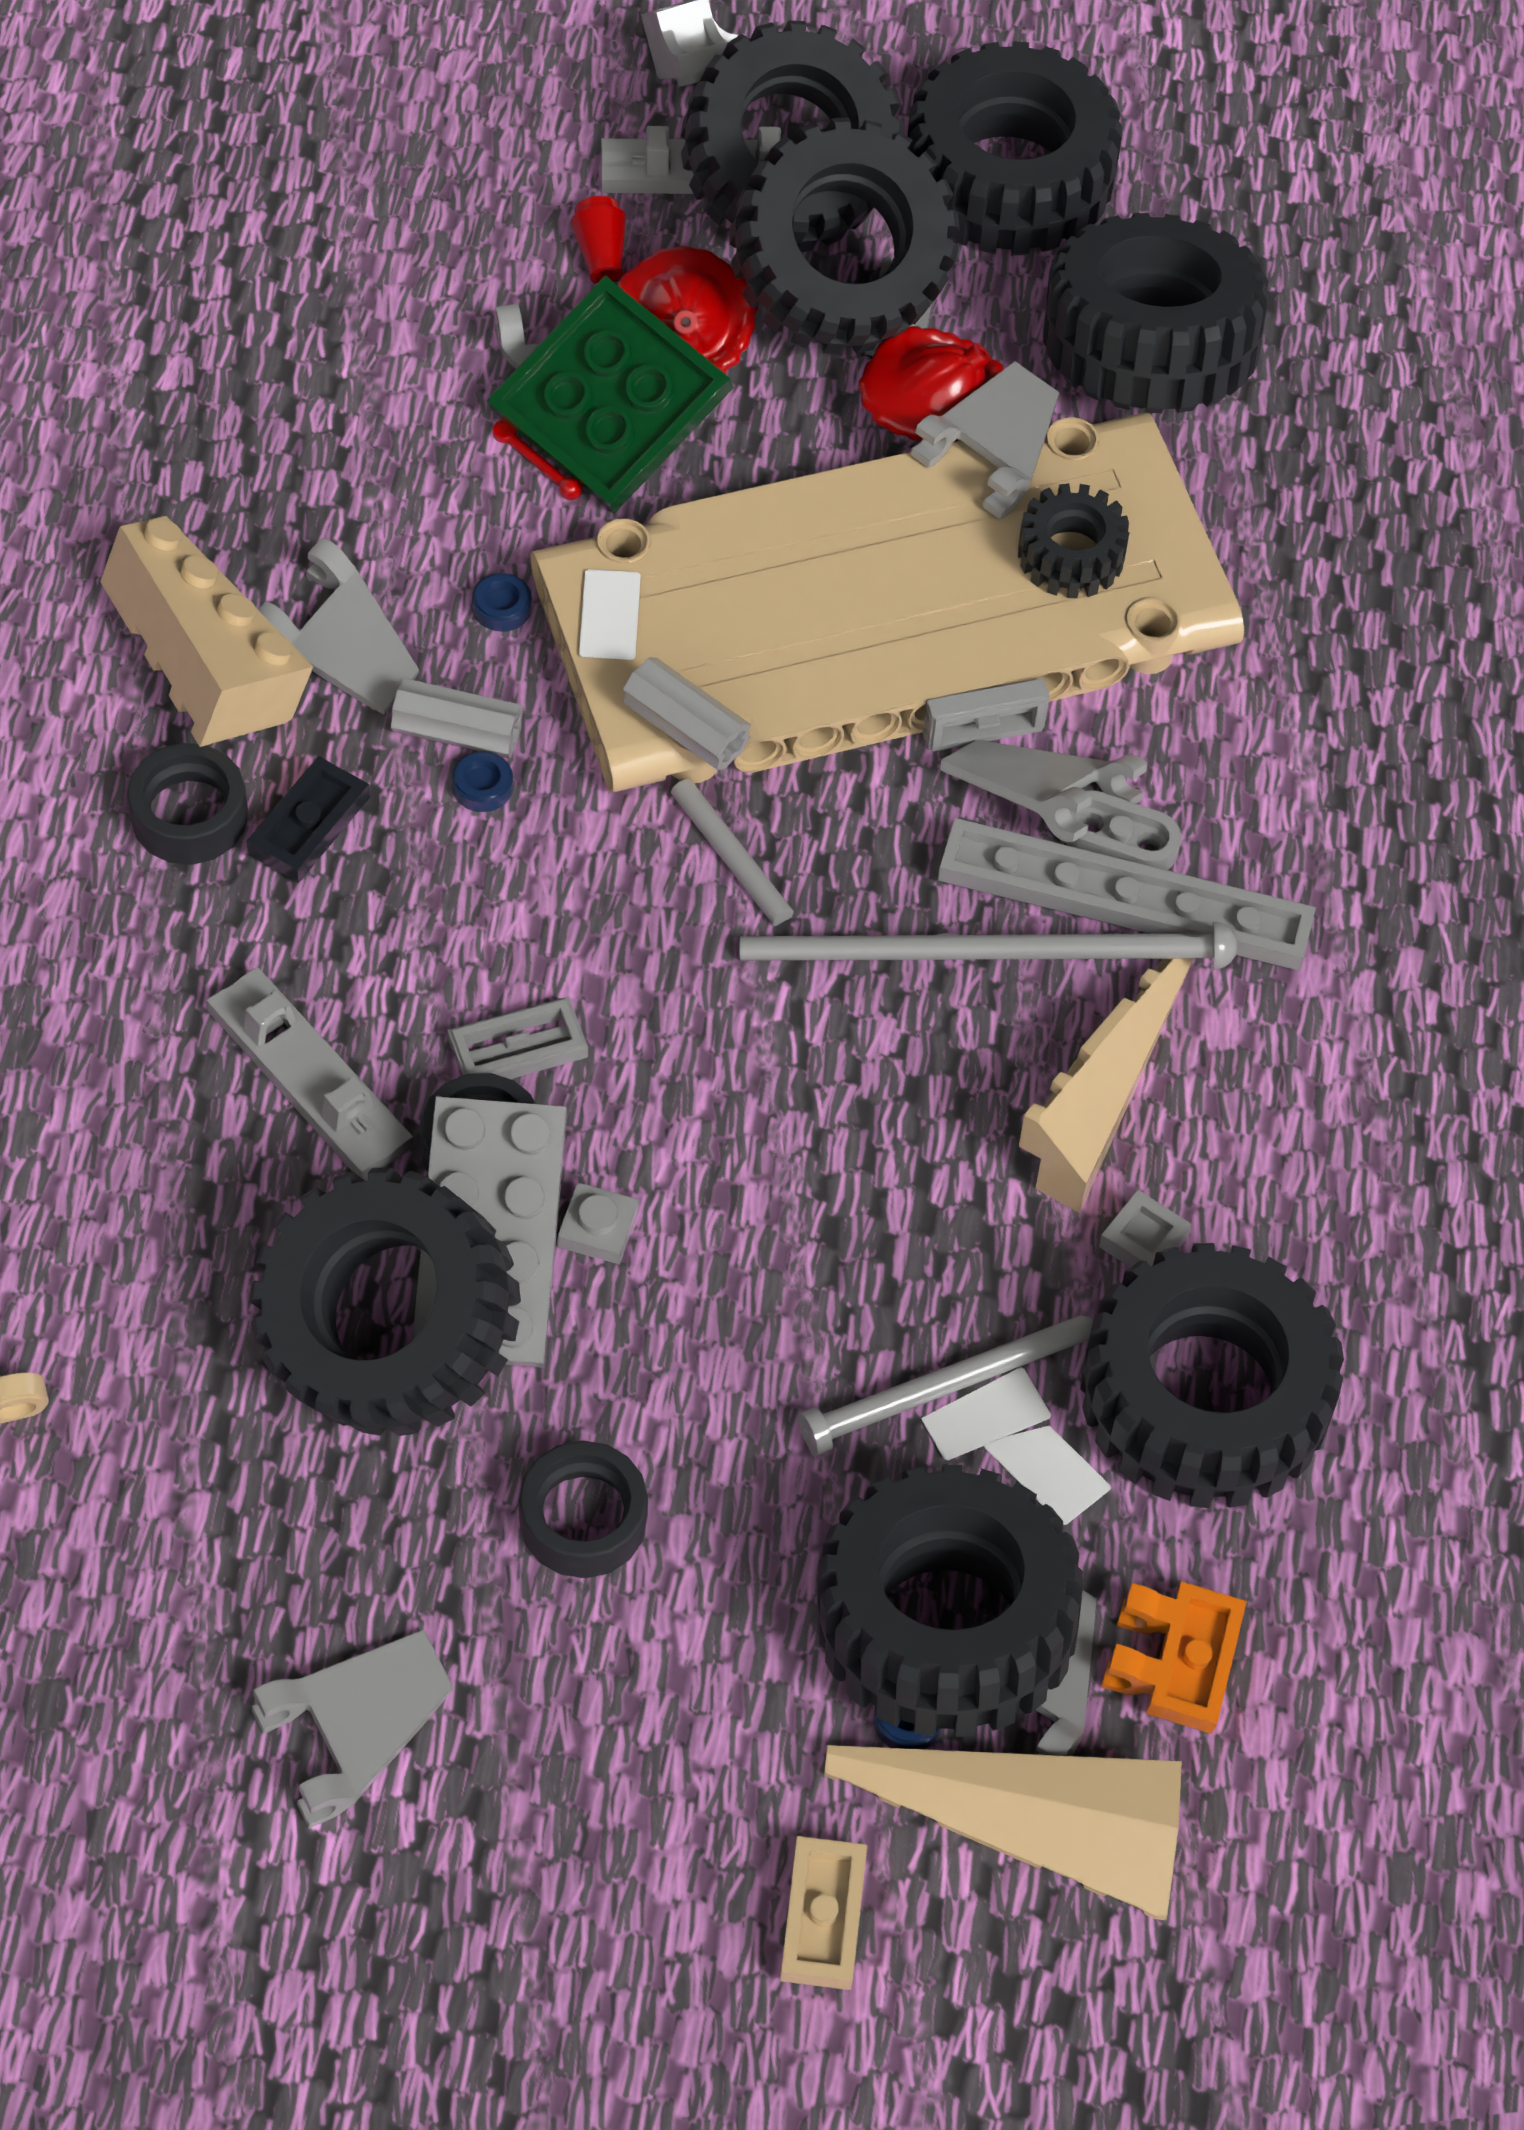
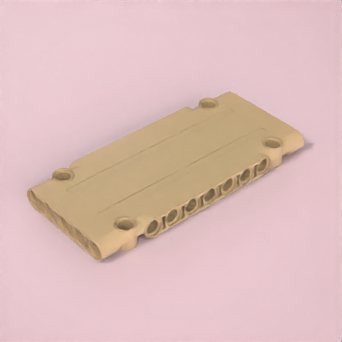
(880, 586)

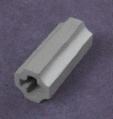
(686, 713)
(456, 718)

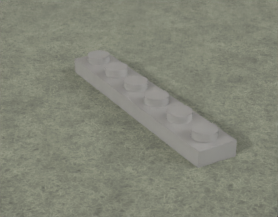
(1123, 892)

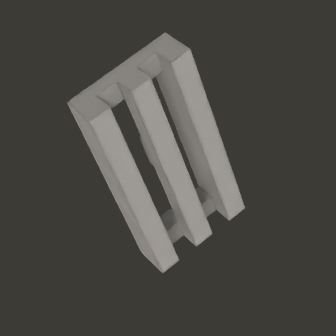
(986, 715)
(527, 1062)

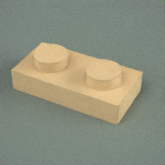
(823, 1913)

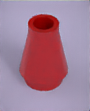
(600, 235)

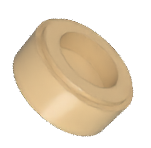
(22, 1396)

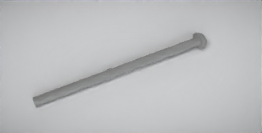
(1218, 945)

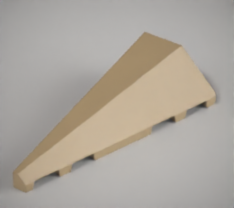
(1092, 1097)
(1078, 1816)

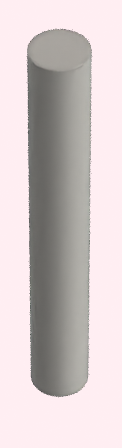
(732, 852)

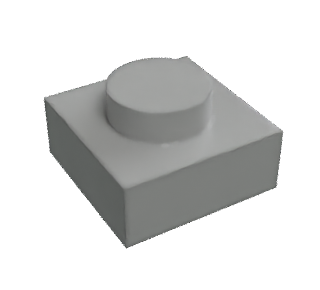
(598, 1223)
(1143, 1230)

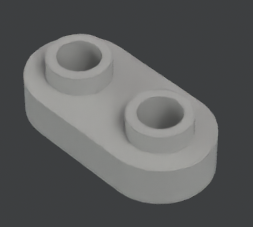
(1125, 827)

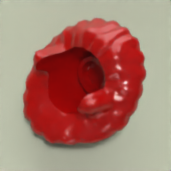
(696, 300)
(922, 376)

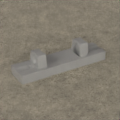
(644, 163)
(310, 1074)

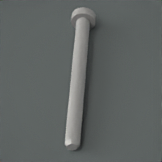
(821, 1428)

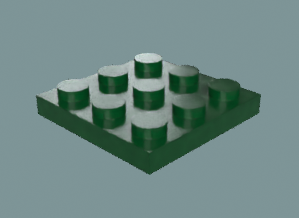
(610, 394)

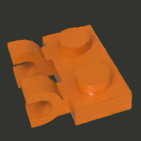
(1195, 1655)

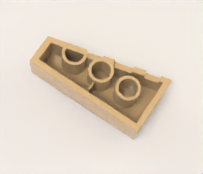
(203, 633)

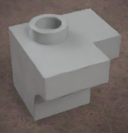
(684, 40)

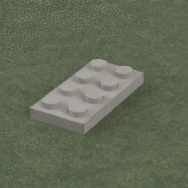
(508, 1169)

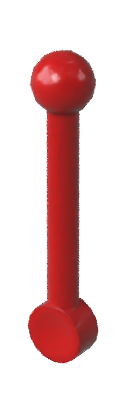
(568, 487)

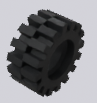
(1077, 514)

